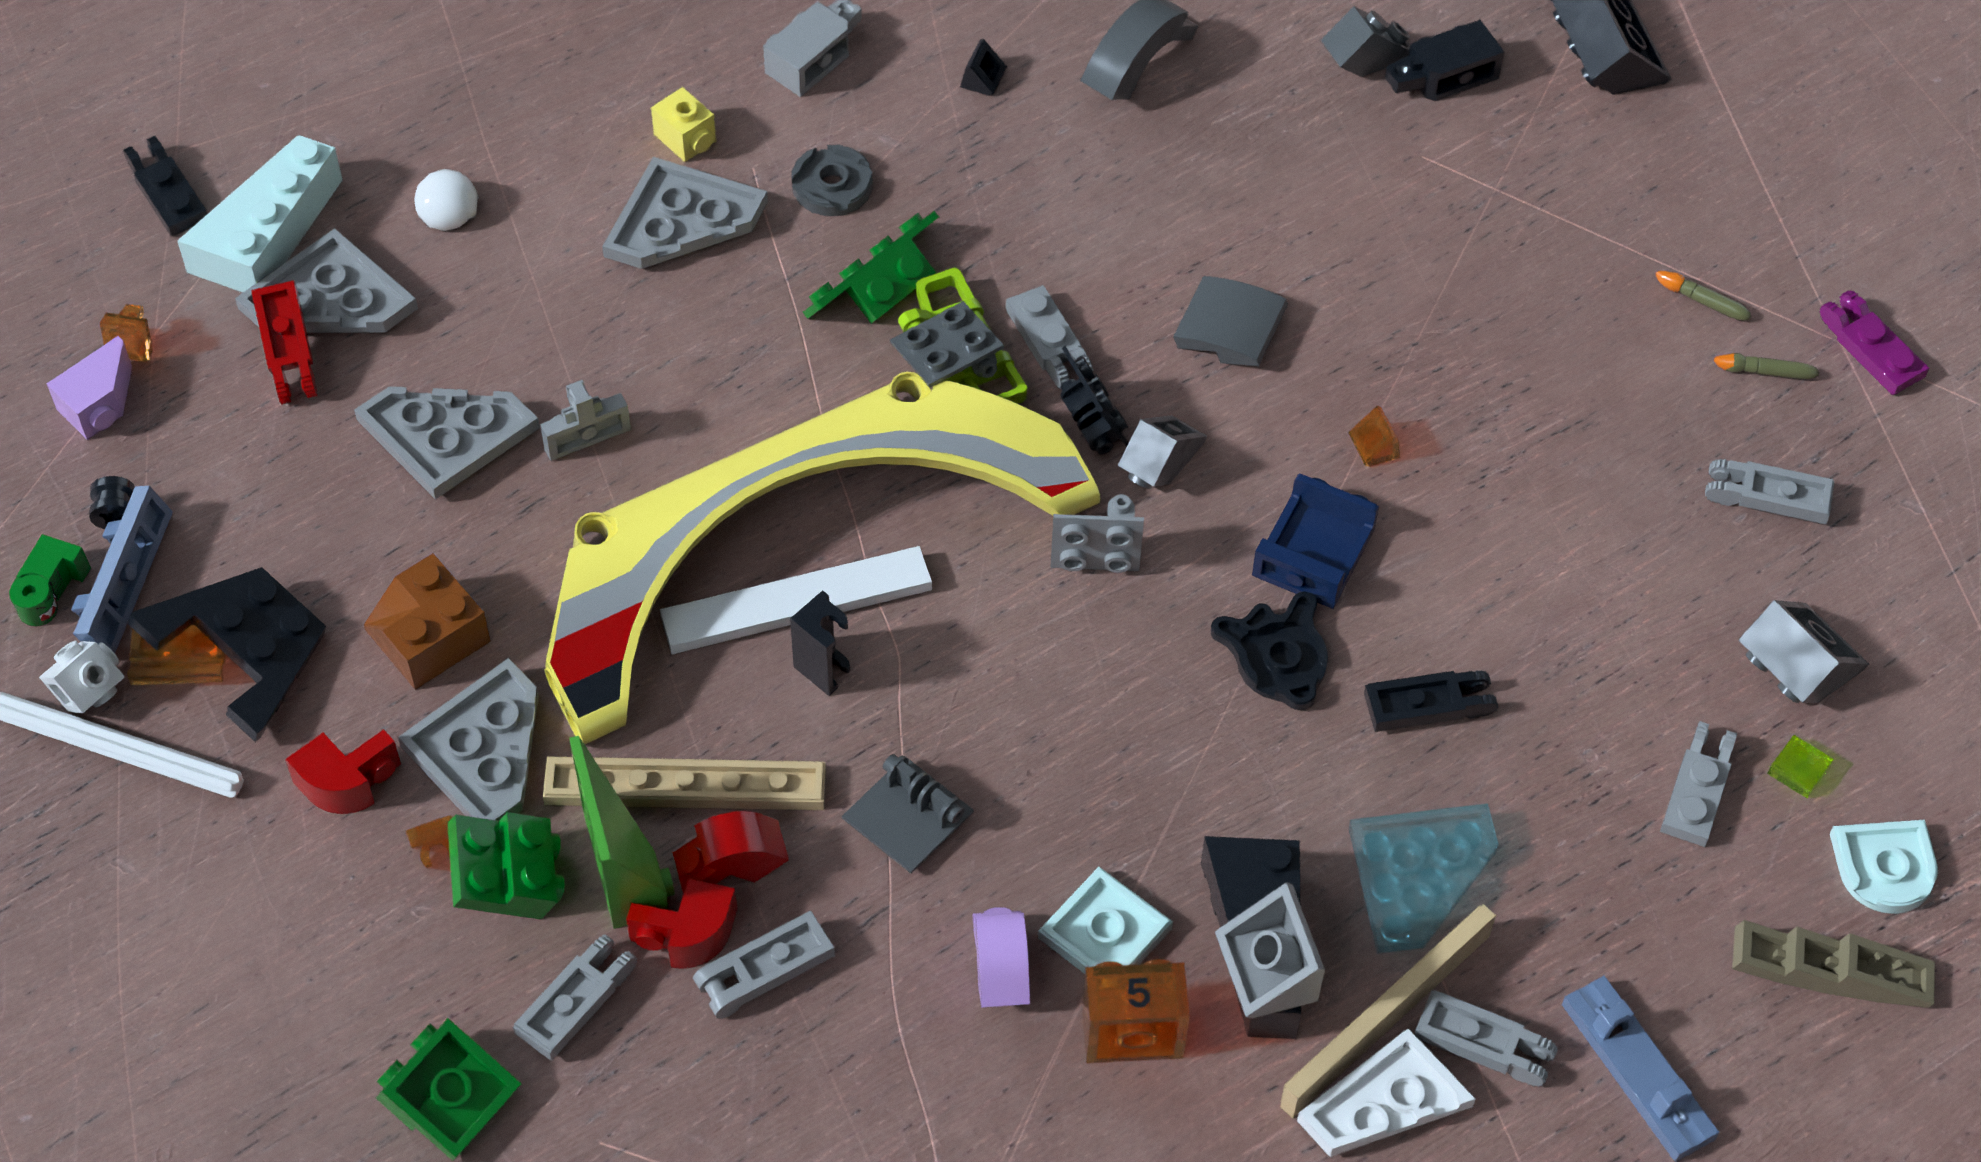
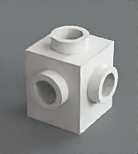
(83, 675)

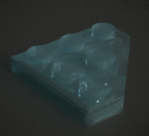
(1419, 869)

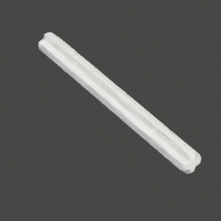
(120, 745)

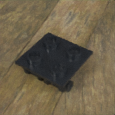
(1092, 408)

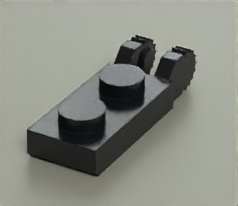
(166, 188)
(1428, 699)

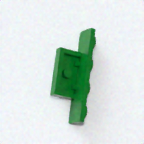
(885, 277)

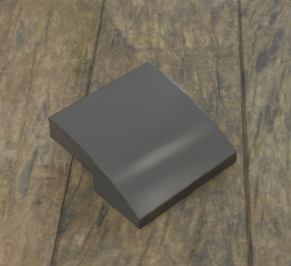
(1231, 320)

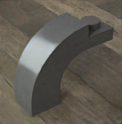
(1133, 43)

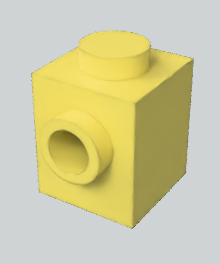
(683, 124)

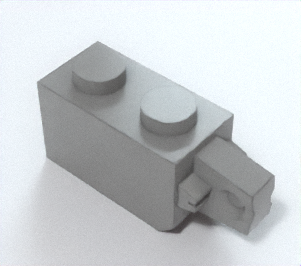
(811, 45)

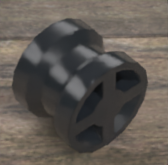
(110, 499)

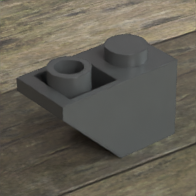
(1366, 42)

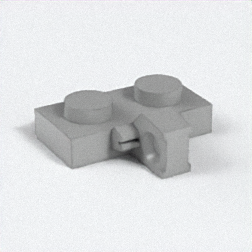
(584, 422)

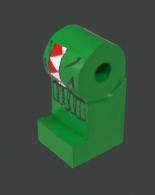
(45, 578)

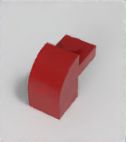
(340, 781)
(734, 845)
(692, 933)

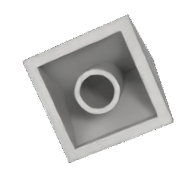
(1272, 955)

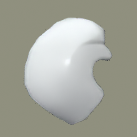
(446, 200)

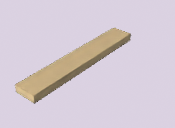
(696, 783)
(1386, 1011)

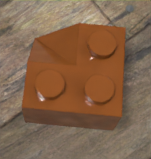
(427, 622)

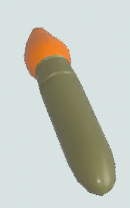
(1677, 283)

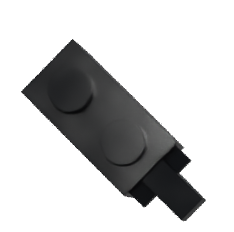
(1448, 62)

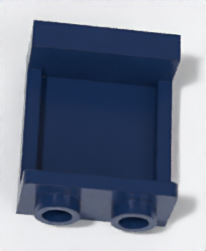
(1316, 540)

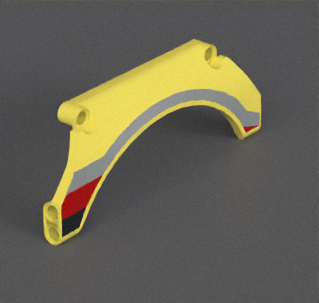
(616, 583)

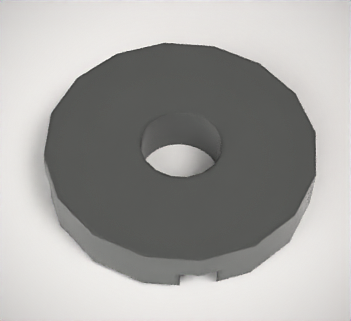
(835, 198)

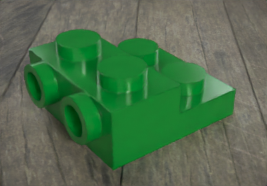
(505, 865)
(446, 1088)

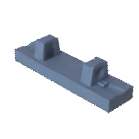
(124, 569)
(1640, 1069)

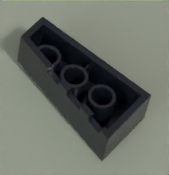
(1240, 876)

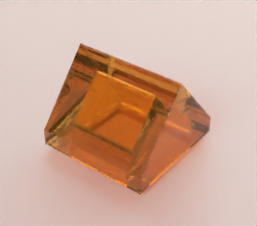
(1375, 438)

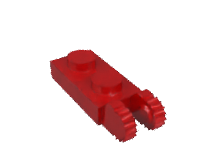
(284, 337)

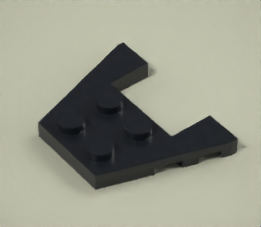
(254, 626)

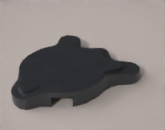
(1277, 653)

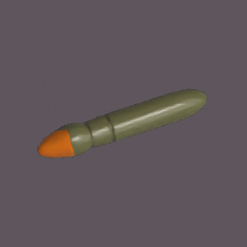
(1766, 366)

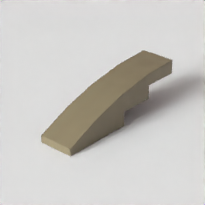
(1833, 966)

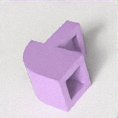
(1002, 957)

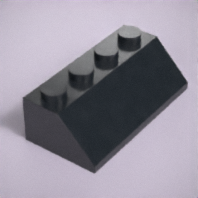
(1611, 44)

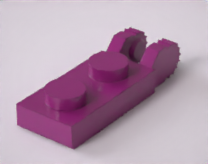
(1873, 343)

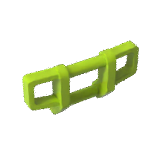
(914, 317)

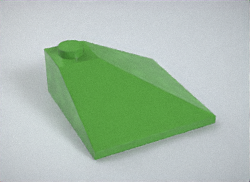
(621, 850)

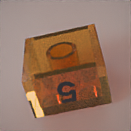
(1135, 1011)

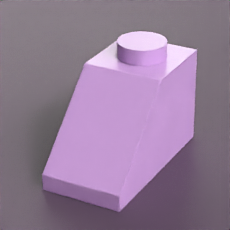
(94, 389)

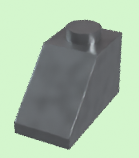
(1160, 450)

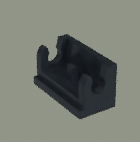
(815, 643)

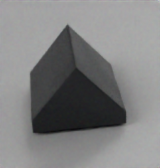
(983, 70)

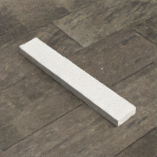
(774, 603)

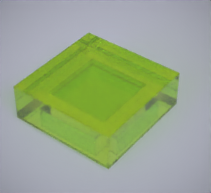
(1800, 766)

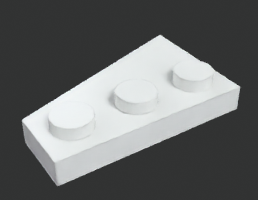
(1384, 1096)

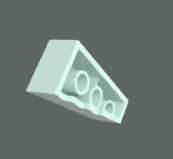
(263, 217)

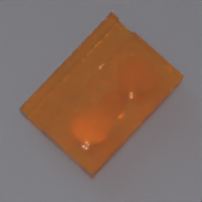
(185, 659)

